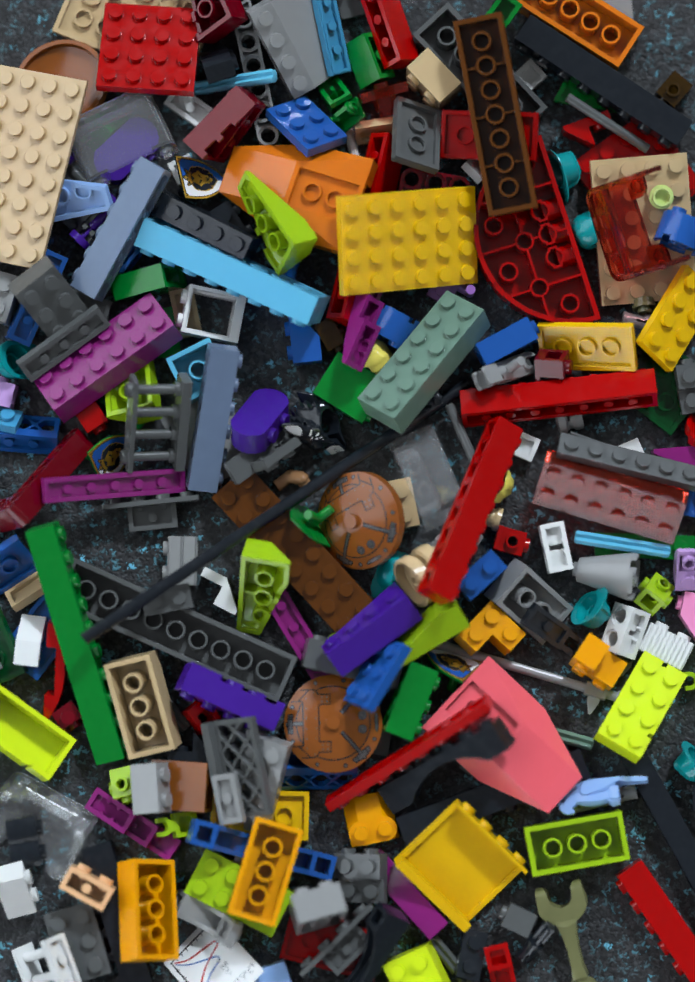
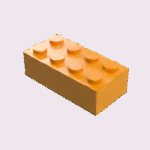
(265, 871)
(147, 910)

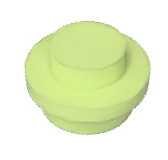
(661, 196)

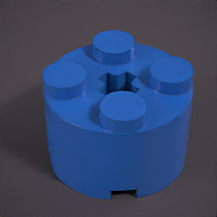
(677, 230)
(395, 326)

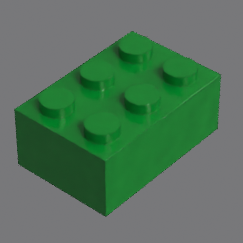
(410, 701)

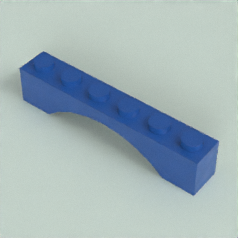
(305, 342)
(235, 843)

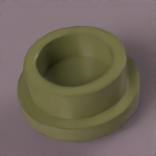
(644, 305)

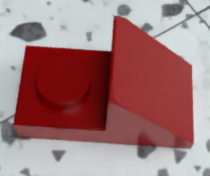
(580, 130)

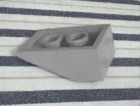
(519, 588)

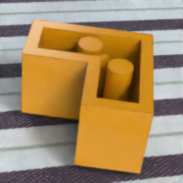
(493, 626)
(597, 663)

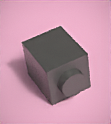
(517, 919)

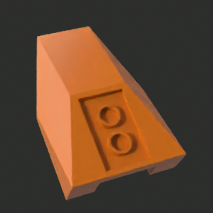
(302, 182)

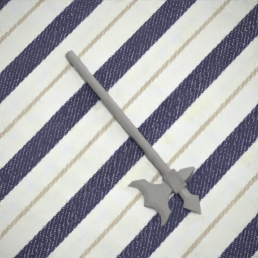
(593, 694)

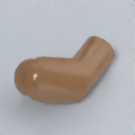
(291, 476)

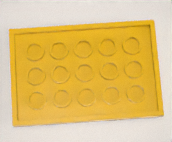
(406, 240)

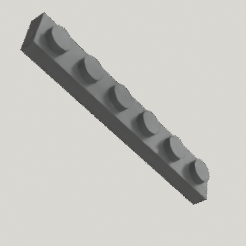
(626, 461)

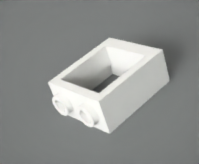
(235, 317)

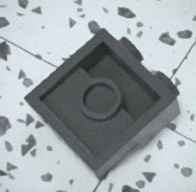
(685, 384)
(362, 875)

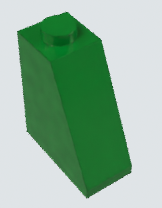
(155, 279)

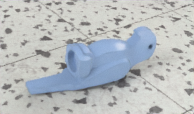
(597, 792)

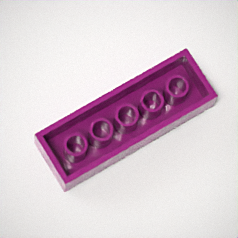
(108, 359)

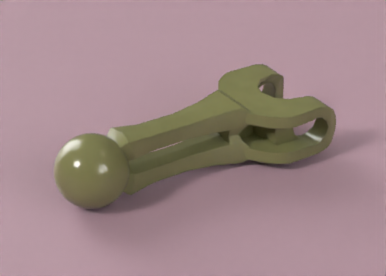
(566, 920)

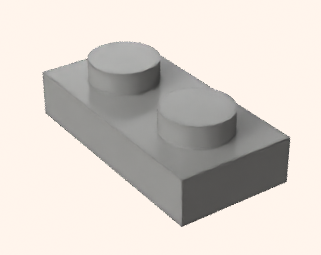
(228, 798)

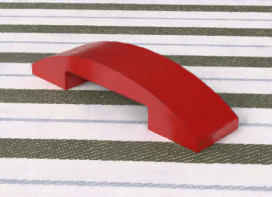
(53, 697)
(499, 963)

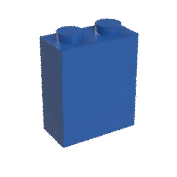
(507, 342)
(481, 575)

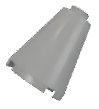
(614, 571)

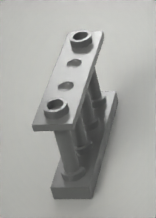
(177, 433)

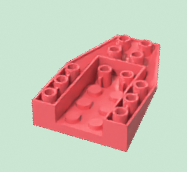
(538, 763)

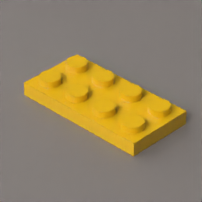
(671, 322)
(592, 344)
(291, 810)

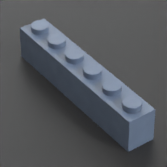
(120, 228)
(212, 417)

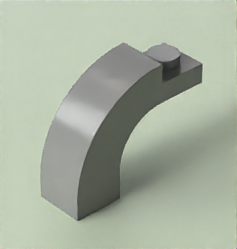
(218, 924)

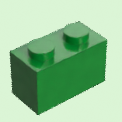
(367, 62)

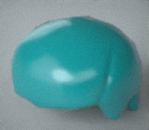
(584, 231)

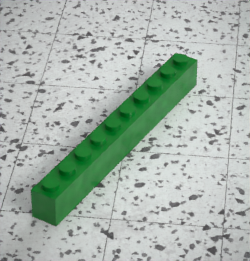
(81, 659)

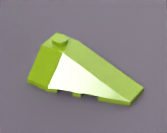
(283, 230)
(117, 402)
(261, 584)
(436, 627)

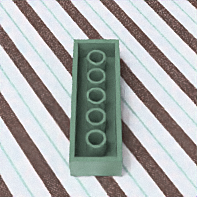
(424, 361)

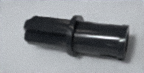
(535, 942)

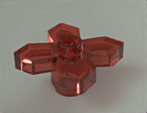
(383, 96)

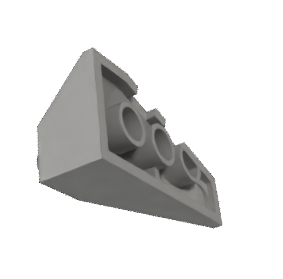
(276, 758)

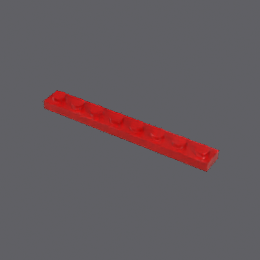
(416, 749)

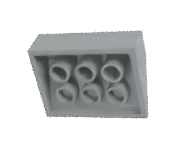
(291, 41)

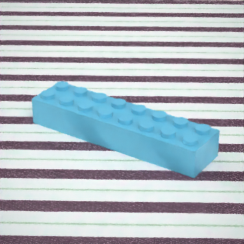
(240, 277)

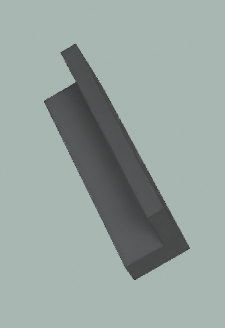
(63, 343)

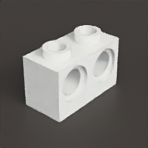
(555, 547)
(625, 630)

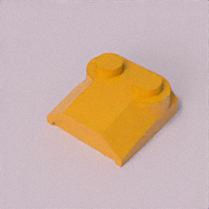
(369, 820)

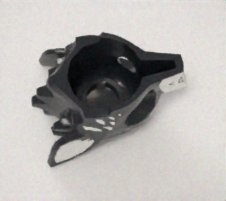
(307, 424)

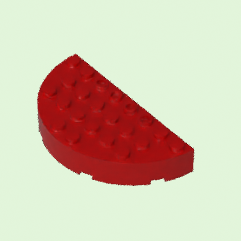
(534, 255)

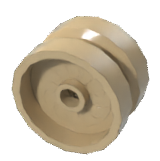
(409, 572)

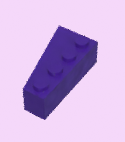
(371, 629)
(227, 697)

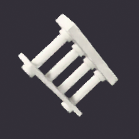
(57, 956)

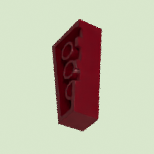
(216, 18)

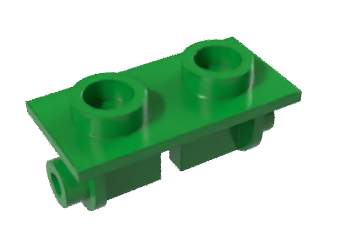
(349, 115)

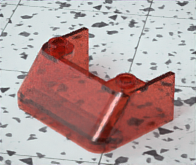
(623, 229)

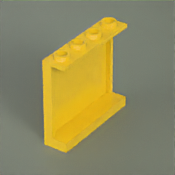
(460, 863)

